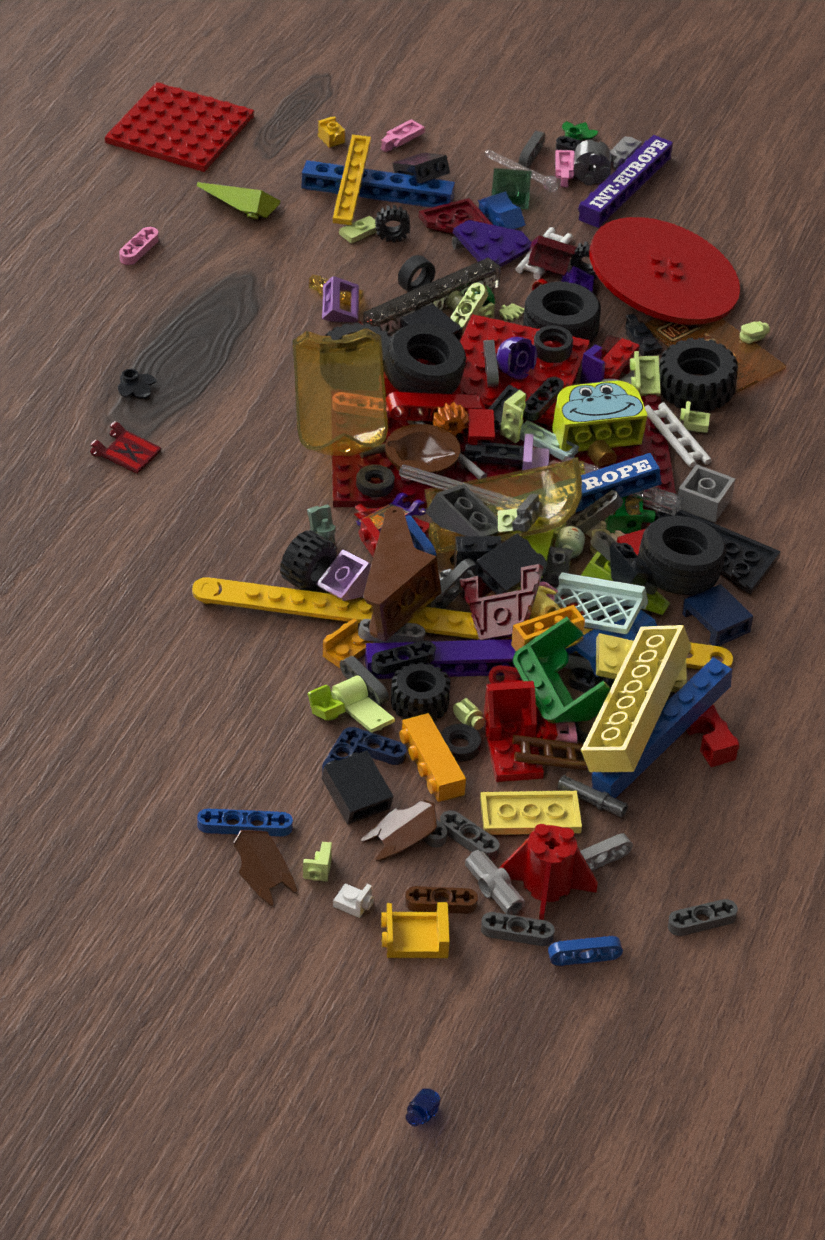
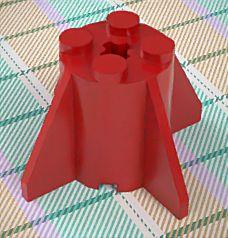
(550, 865)

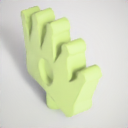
(511, 312)

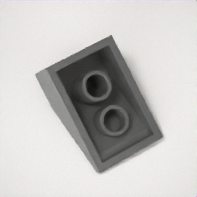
(463, 513)

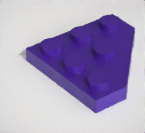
(492, 241)

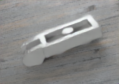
(623, 150)

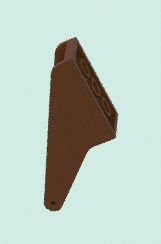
(399, 578)

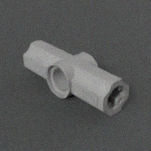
(494, 882)

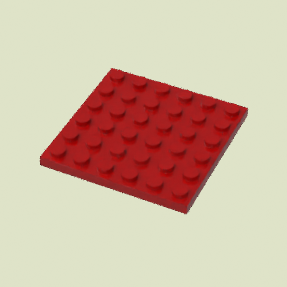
(179, 126)
(474, 375)

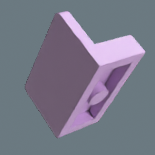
(534, 456)

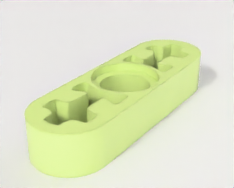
(466, 301)

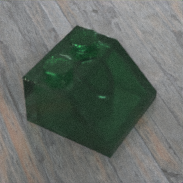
(515, 183)

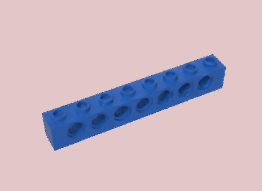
(380, 185)

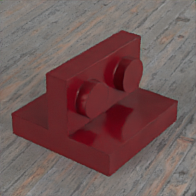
(550, 255)

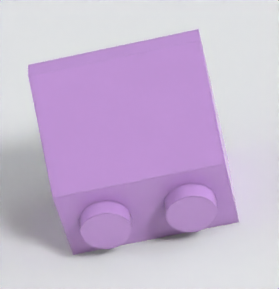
(345, 576)

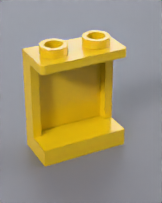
(416, 933)

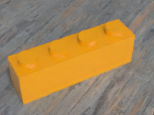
(432, 757)

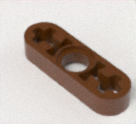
(423, 905)

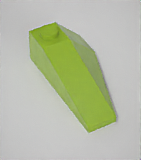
(250, 201)

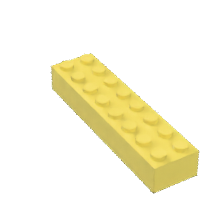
(636, 699)

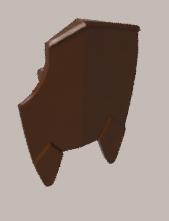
(403, 828)
(262, 863)

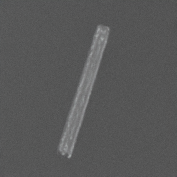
(447, 483)

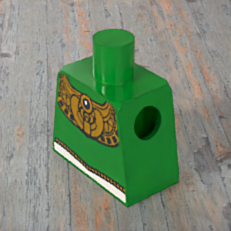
(629, 516)

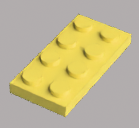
(612, 653)
(521, 811)

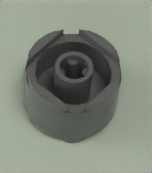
(592, 162)

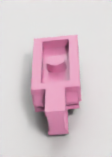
(401, 135)
(564, 166)

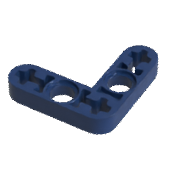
(360, 743)

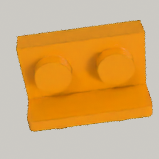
(344, 643)

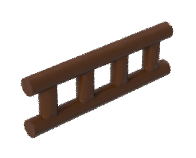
(548, 759)

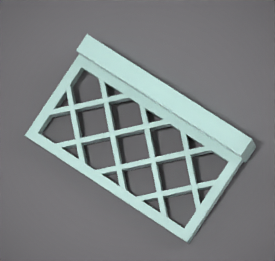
(602, 591)

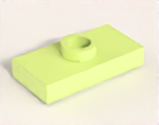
(358, 229)

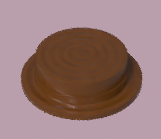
(423, 448)

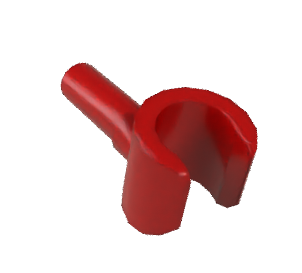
(363, 511)

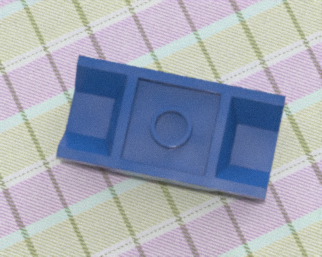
(587, 645)

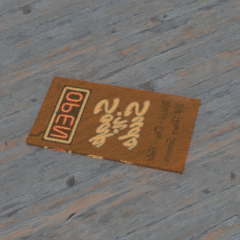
(753, 361)

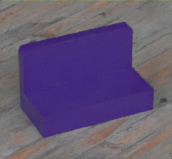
(592, 366)

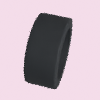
(410, 267)
(553, 333)

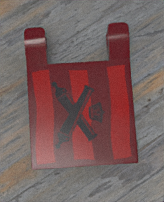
(127, 450)

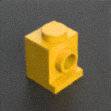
(331, 132)

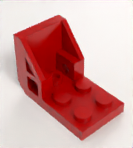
(510, 712)

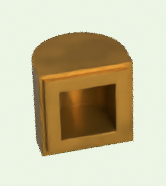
(601, 453)

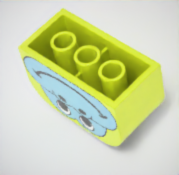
(599, 412)

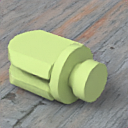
(754, 331)
(469, 714)

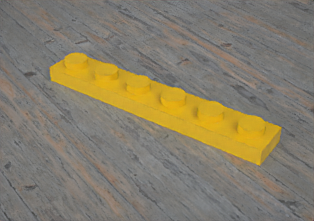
(351, 180)

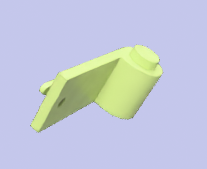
(355, 697)

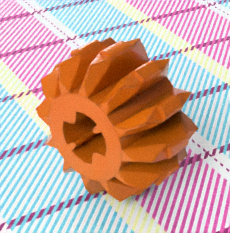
(451, 418)

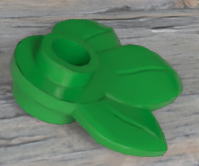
(578, 131)

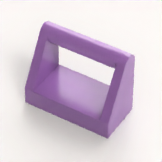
(331, 300)

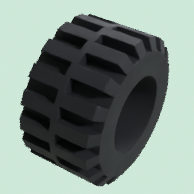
(307, 560)
(420, 691)

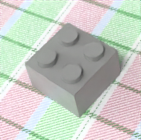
(706, 492)

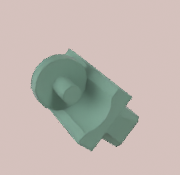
(321, 522)

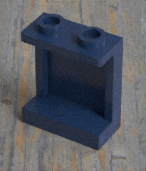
(719, 614)

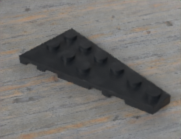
(745, 558)

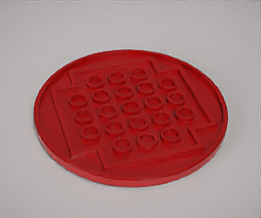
(664, 270)

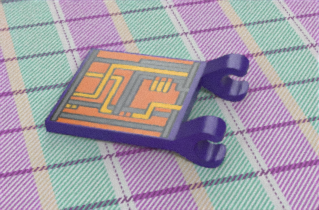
(378, 516)

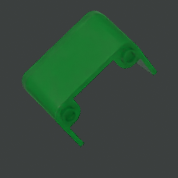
(540, 663)

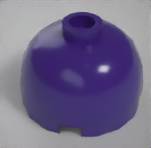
(516, 357)

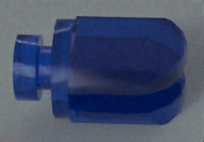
(422, 1107)

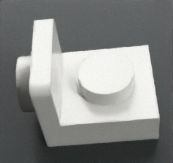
(354, 900)

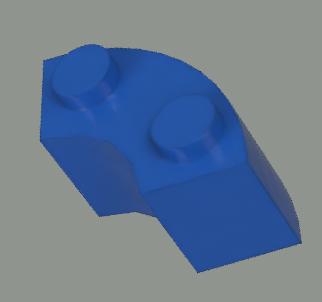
(501, 211)

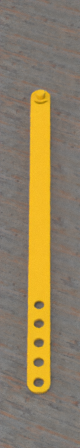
(331, 607)

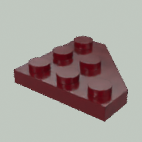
(450, 215)

